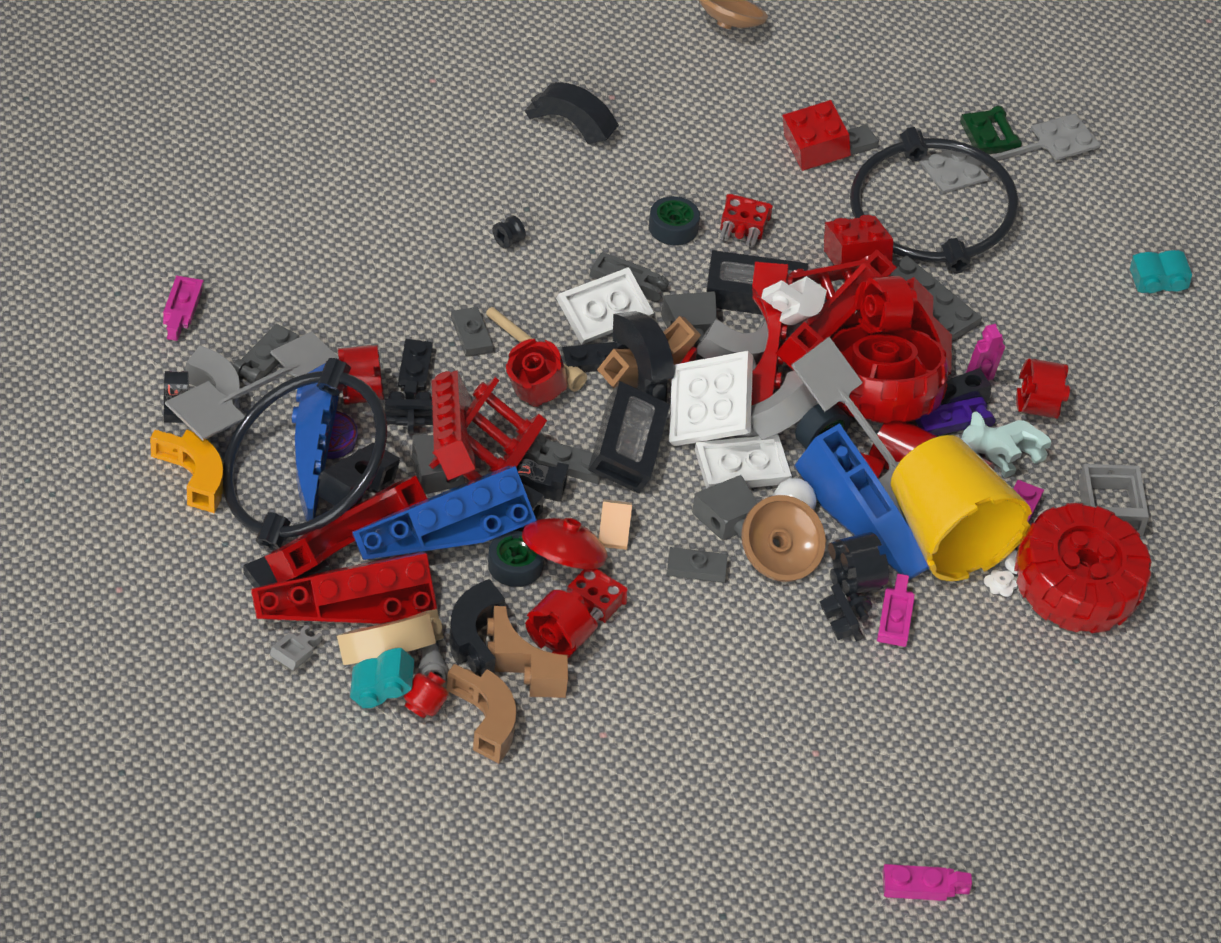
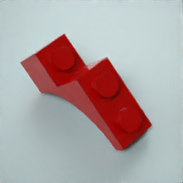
(925, 321)

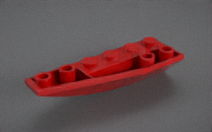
(352, 594)

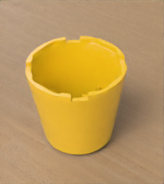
(958, 508)

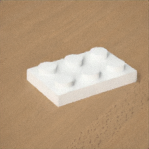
(592, 305)
(755, 459)

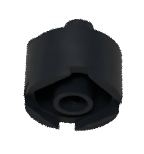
(858, 564)

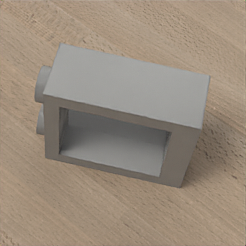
(1120, 478)

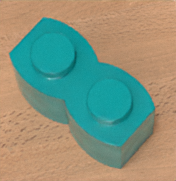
(1160, 271)
(382, 678)

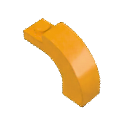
(198, 457)

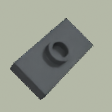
(862, 139)
(471, 331)
(697, 564)

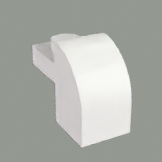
(795, 300)

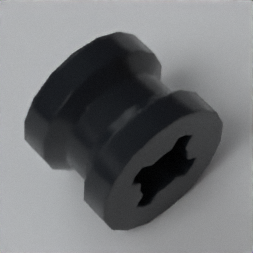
(509, 231)

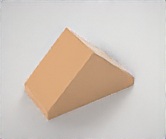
(615, 524)

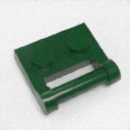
(984, 136)

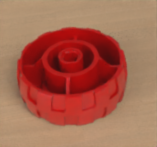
(899, 370)
(1082, 568)

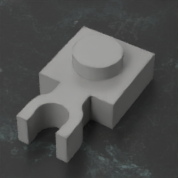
(294, 649)

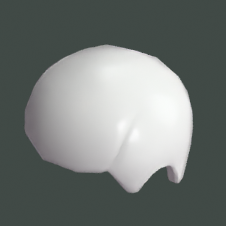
(799, 489)

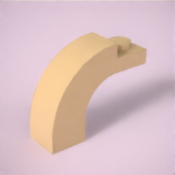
(406, 633)

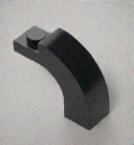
(578, 106)
(649, 348)
(467, 620)

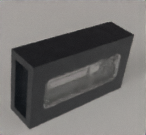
(732, 279)
(629, 437)

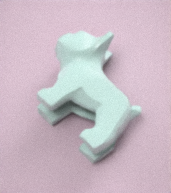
(1006, 442)

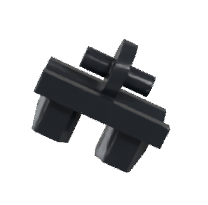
(409, 411)
(848, 624)

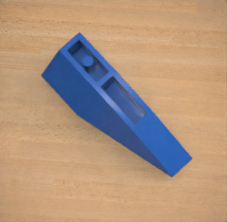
(857, 498)
(452, 518)

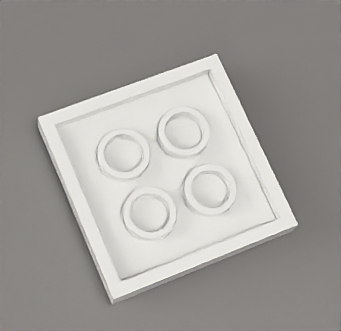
(711, 398)

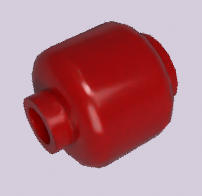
(426, 694)

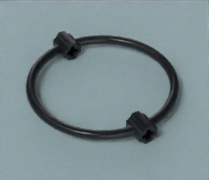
(915, 148)
(276, 527)

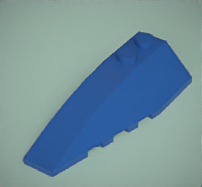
(312, 438)

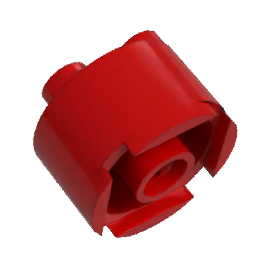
(885, 304)
(366, 367)
(536, 371)
(1042, 388)
(560, 622)

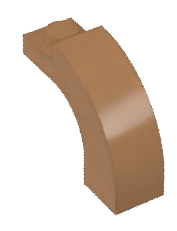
(496, 702)

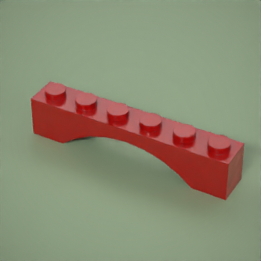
(834, 310)
(765, 375)
(450, 434)
(319, 544)

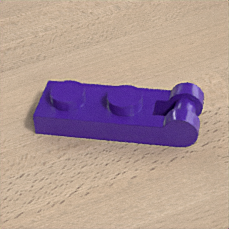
(955, 416)

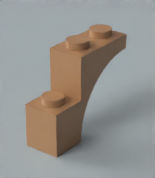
(622, 365)
(542, 670)

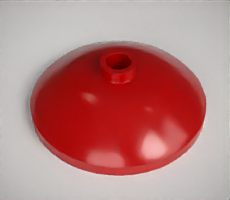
(565, 543)

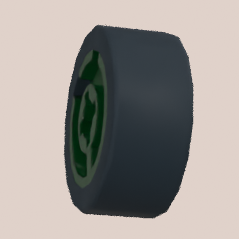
(674, 220)
(817, 422)
(513, 561)

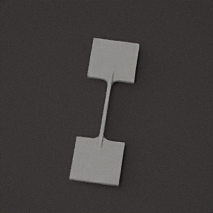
(1060, 136)
(831, 381)
(210, 411)

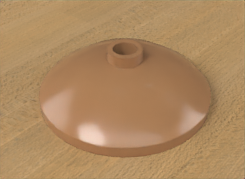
(734, 13)
(794, 527)

